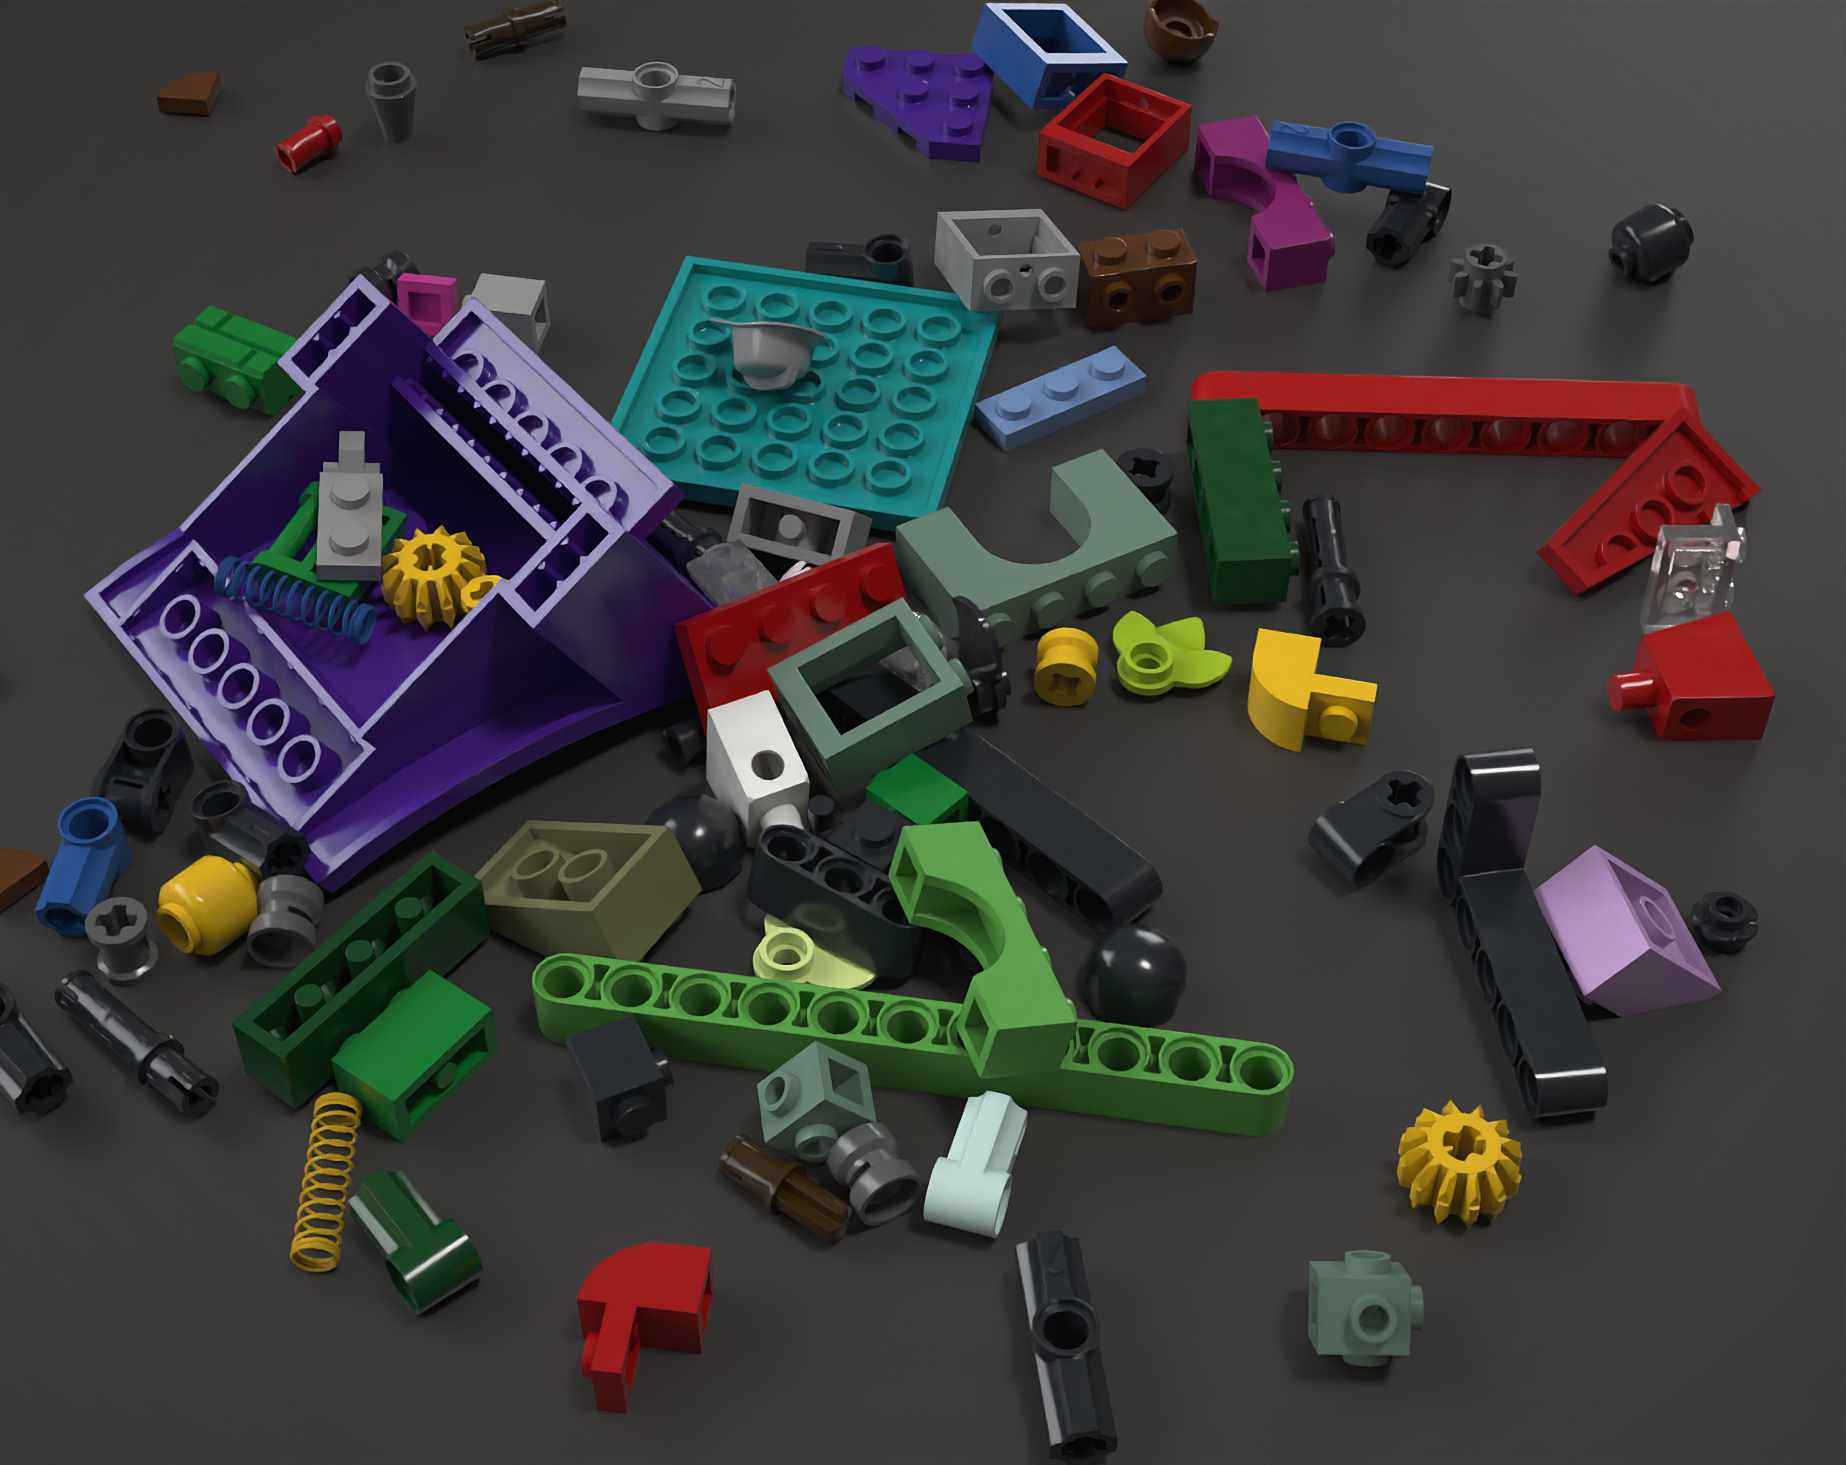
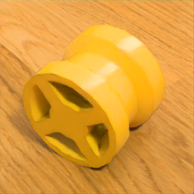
(1066, 667)

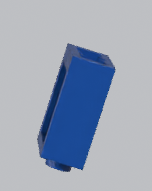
(1015, 44)

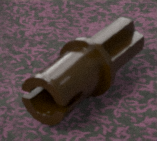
(785, 1188)

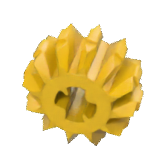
(427, 576)
(1459, 1164)

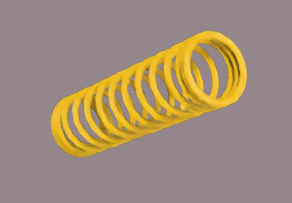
(337, 1124)

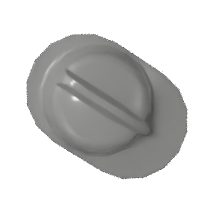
(772, 352)

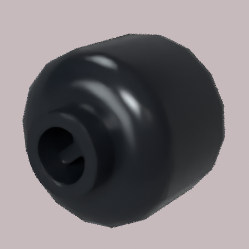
(1651, 243)

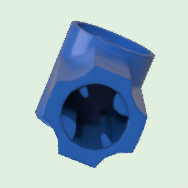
(86, 864)

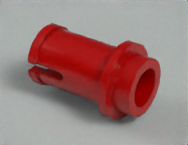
(309, 143)

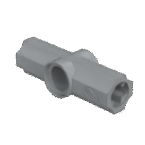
(656, 96)

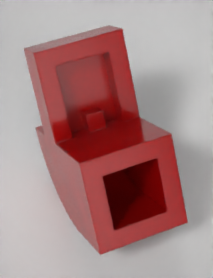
(638, 1300)

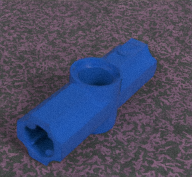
(1348, 157)

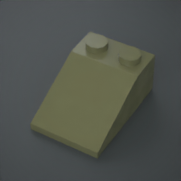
(588, 888)

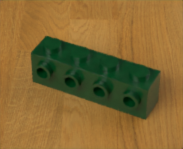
(1239, 501)
(415, 925)

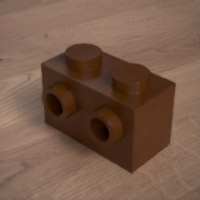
(1136, 278)

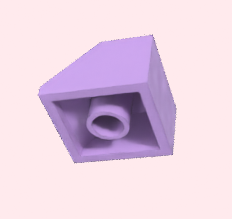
(1622, 937)

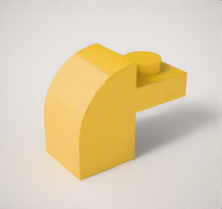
(1294, 701)

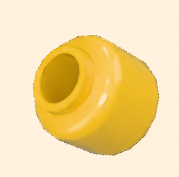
(207, 905)

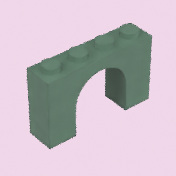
(1120, 552)

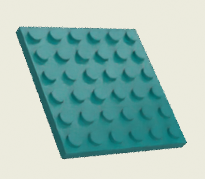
(862, 430)

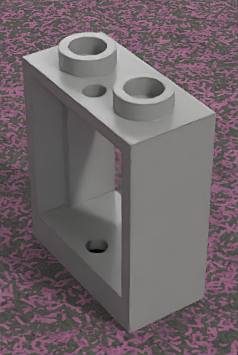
(987, 266)

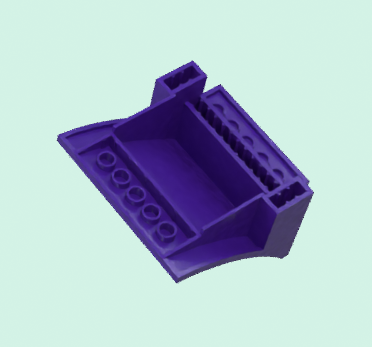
(415, 721)

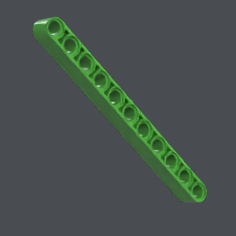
(916, 1043)

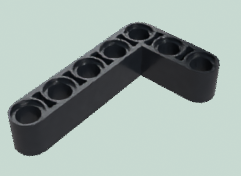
(1507, 938)

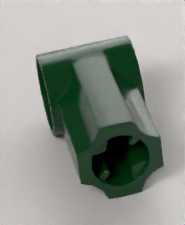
(419, 1250)

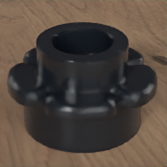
(1724, 921)

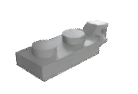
(350, 514)

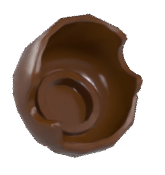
(1179, 29)

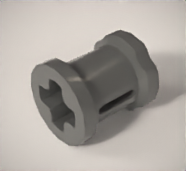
(119, 932)

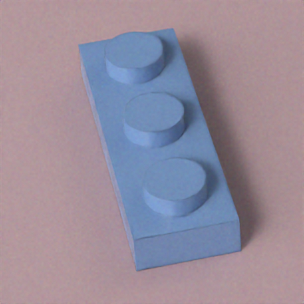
(1060, 398)

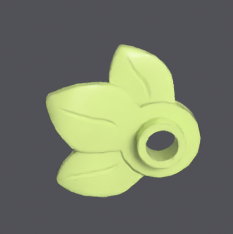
(810, 960)

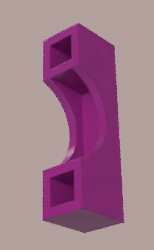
(1286, 237)

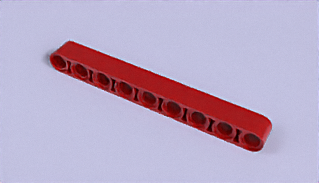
(1453, 412)

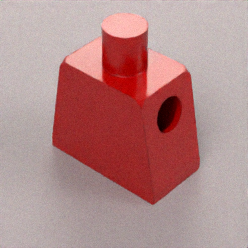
(1697, 683)

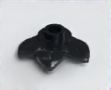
(981, 659)

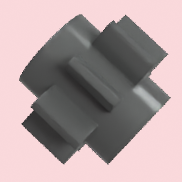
(1482, 278)

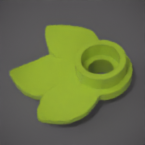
(1165, 656)

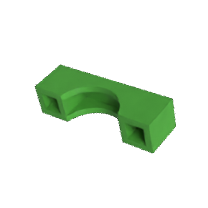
(1014, 1008)

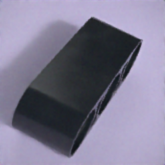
(834, 900)

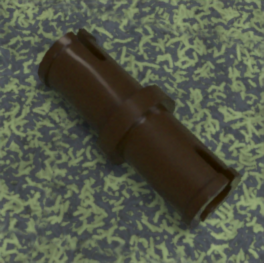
(514, 27)

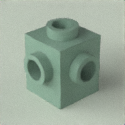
(814, 1102)
(1338, 1303)

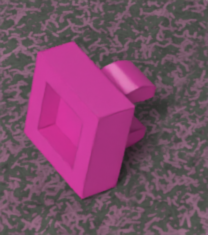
(428, 300)

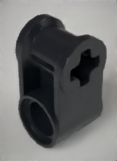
(146, 768)
(1375, 827)

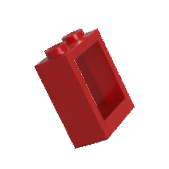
(1100, 170)

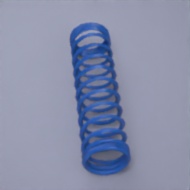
(358, 633)

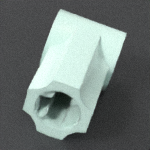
(975, 1180)

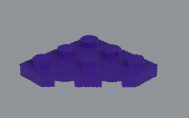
(926, 94)

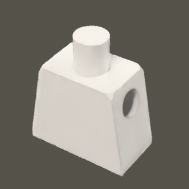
(756, 766)

